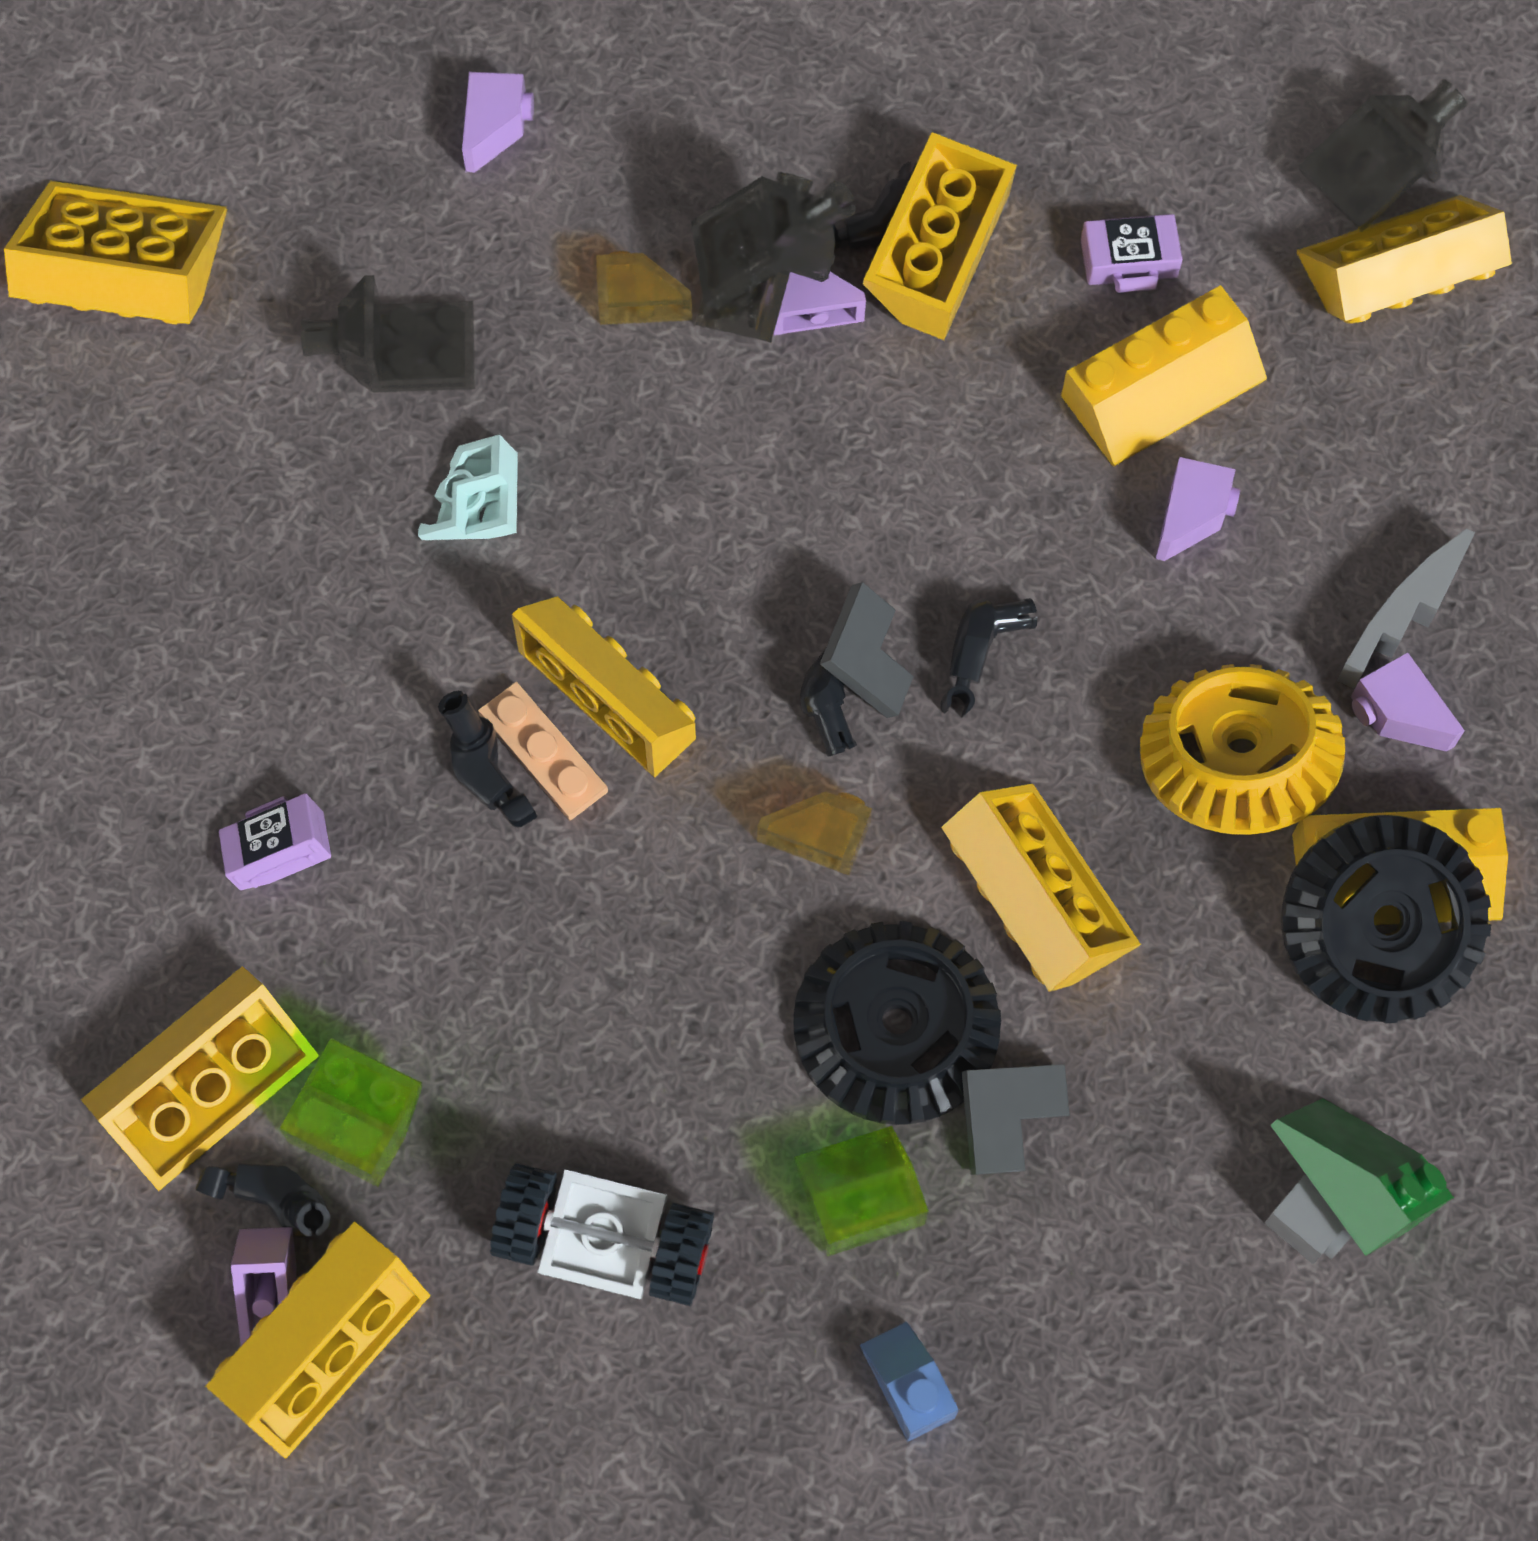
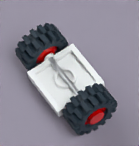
(601, 1234)

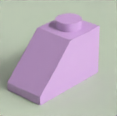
(493, 116)
(819, 304)
(1196, 505)
(1405, 706)
(261, 1274)

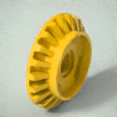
(1232, 788)

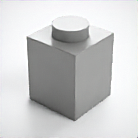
(1308, 1223)

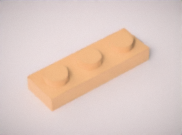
(543, 751)

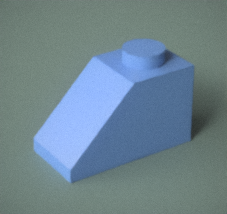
(909, 1381)

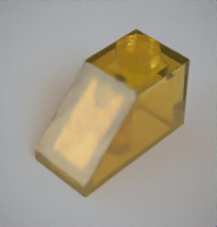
(639, 291)
(819, 829)

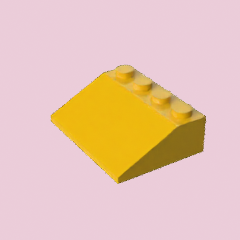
(114, 252)

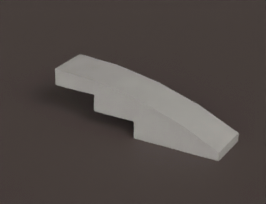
(1413, 600)

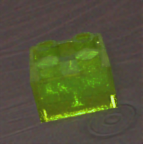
(353, 1112)
(861, 1190)

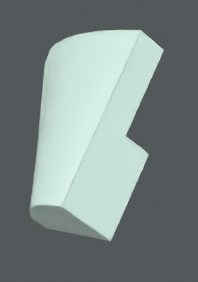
(479, 477)

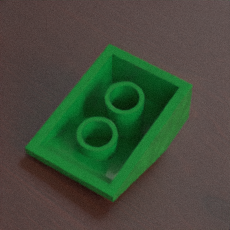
(1362, 1173)

